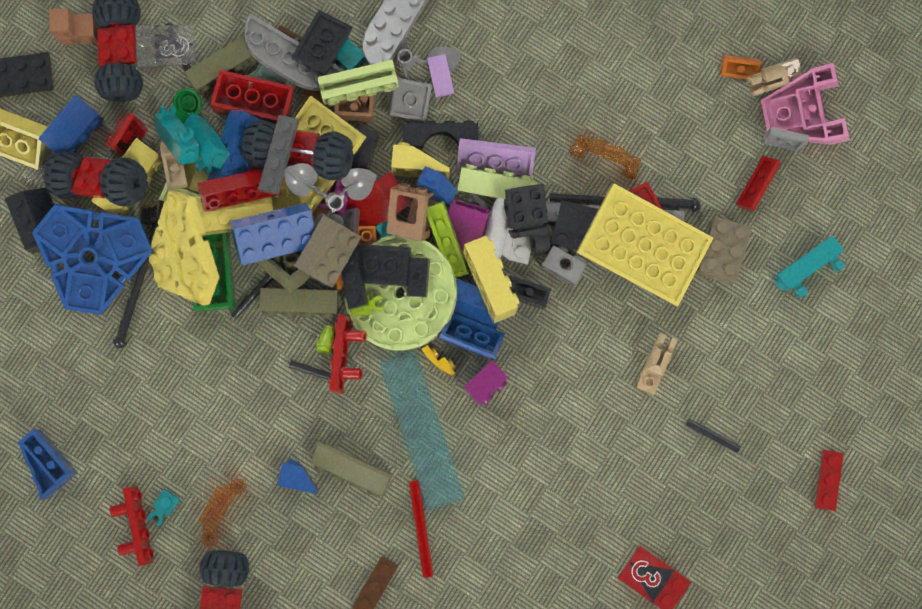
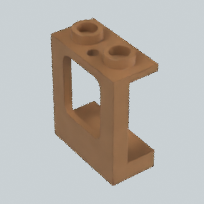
(405, 229)

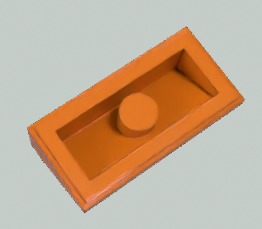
(739, 66)

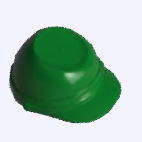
(185, 102)

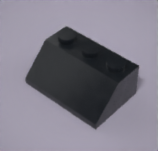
(28, 211)
(572, 224)

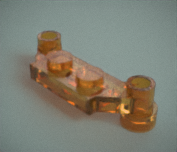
(601, 148)
(217, 509)

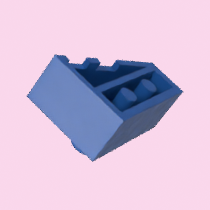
(46, 463)

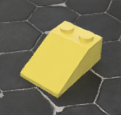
(410, 162)

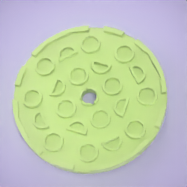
(410, 320)

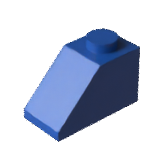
(437, 183)
(296, 477)

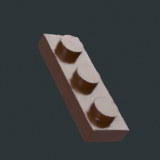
(376, 584)

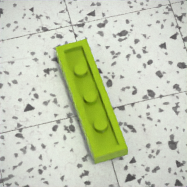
(446, 238)

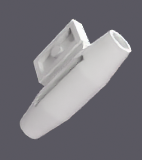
(498, 231)

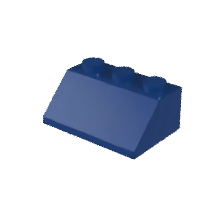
(71, 127)
(471, 304)
(472, 336)

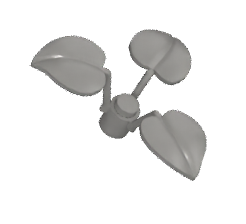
(407, 59)
(357, 183)

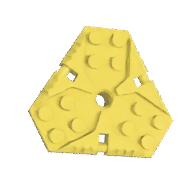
(180, 255)

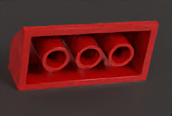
(252, 95)

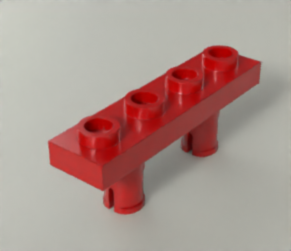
(339, 360)
(140, 534)

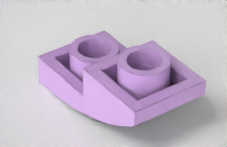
(440, 75)

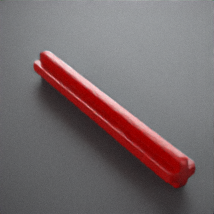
(421, 530)

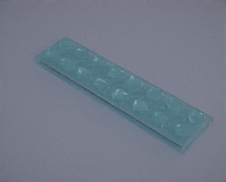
(422, 431)

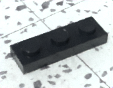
(354, 282)

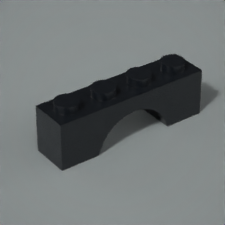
(419, 133)

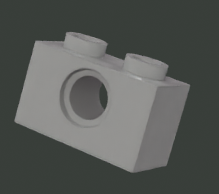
(569, 275)

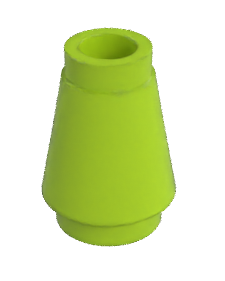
(325, 341)

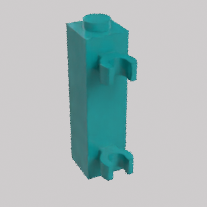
(176, 136)
(210, 145)
(808, 264)

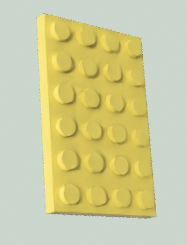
(317, 119)
(644, 244)

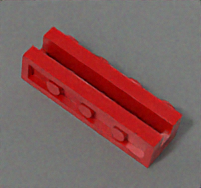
(232, 190)

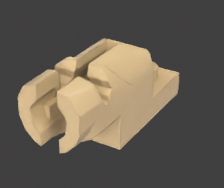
(774, 76)
(173, 170)
(656, 365)

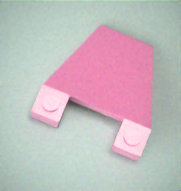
(800, 107)

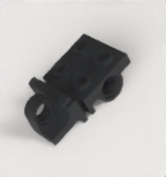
(526, 214)

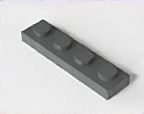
(278, 155)

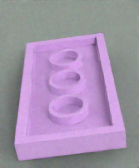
(496, 156)

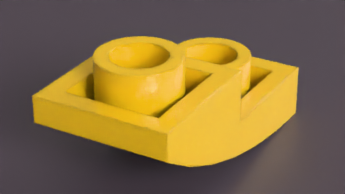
(444, 365)

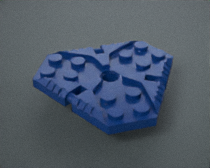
(117, 246)

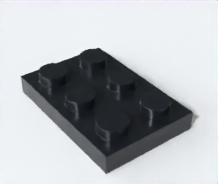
(322, 43)
(25, 74)
(384, 264)

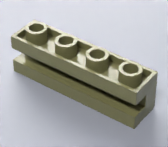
(230, 58)
(300, 301)

